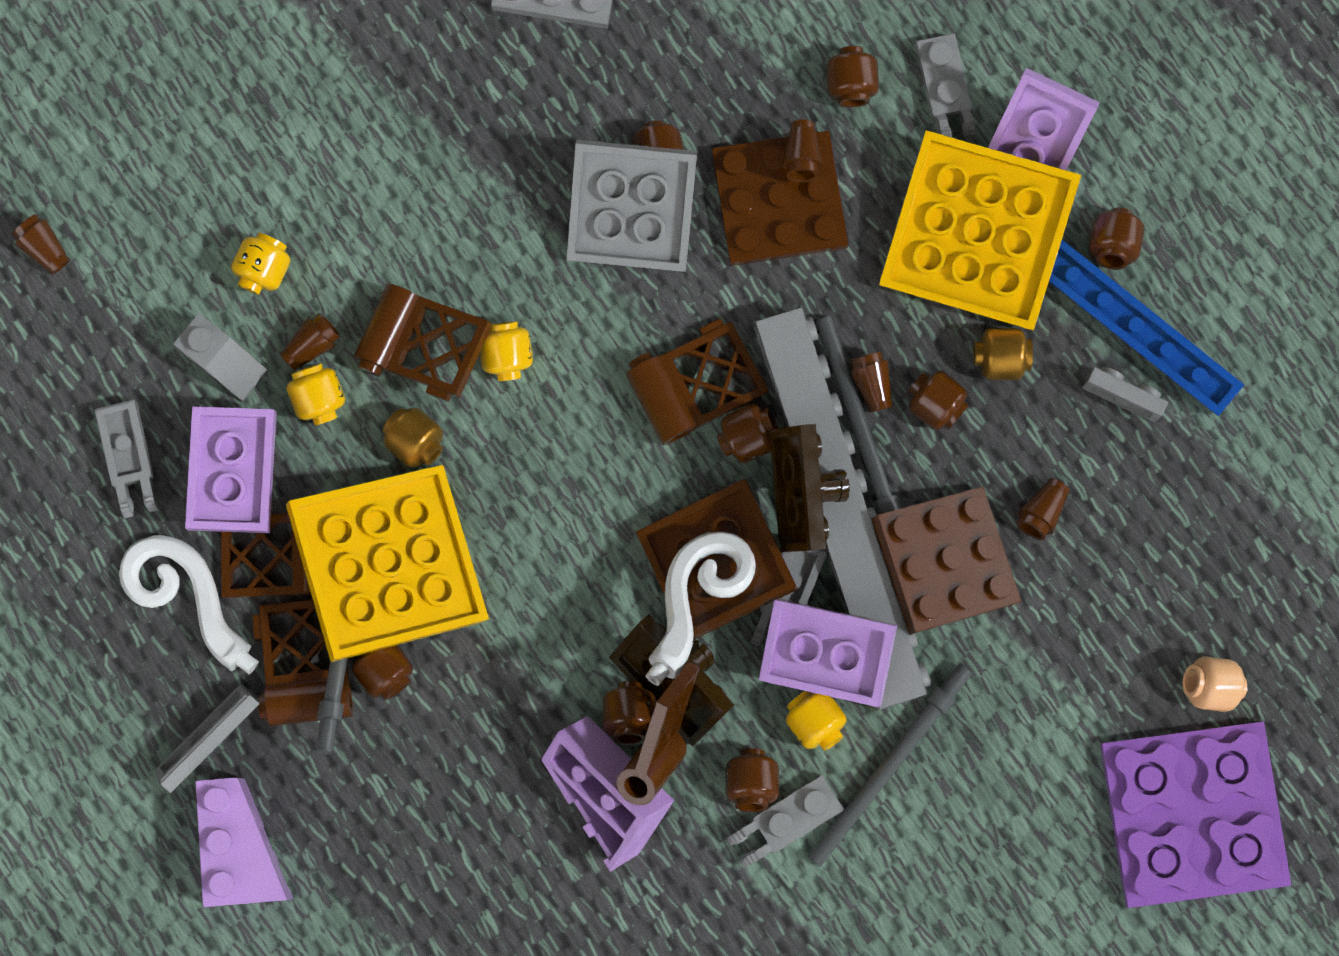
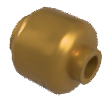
(1003, 354)
(413, 437)

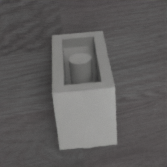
(220, 357)

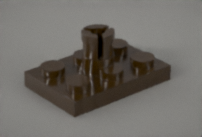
(803, 488)
(707, 700)

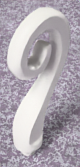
(218, 636)
(677, 643)

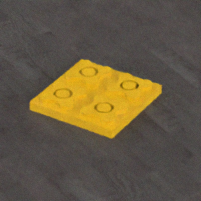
(980, 230)
(386, 562)

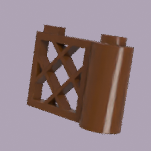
(392, 336)
(665, 392)
(300, 582)
(296, 695)
(663, 744)

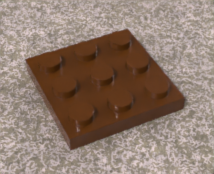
(770, 214)
(728, 511)
(946, 560)

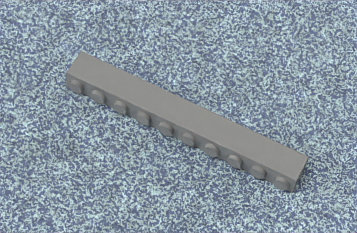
(852, 544)

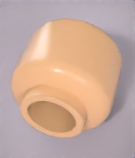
(1214, 684)

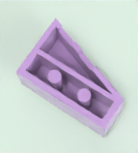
(586, 772)
(234, 847)

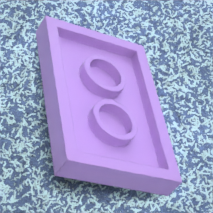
(1044, 121)
(230, 470)
(828, 652)

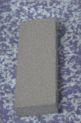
(206, 737)

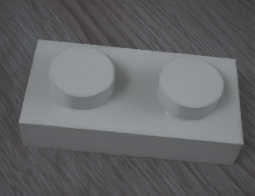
(1140, 400)

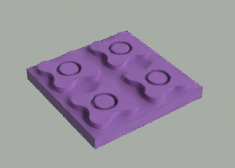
(1195, 814)

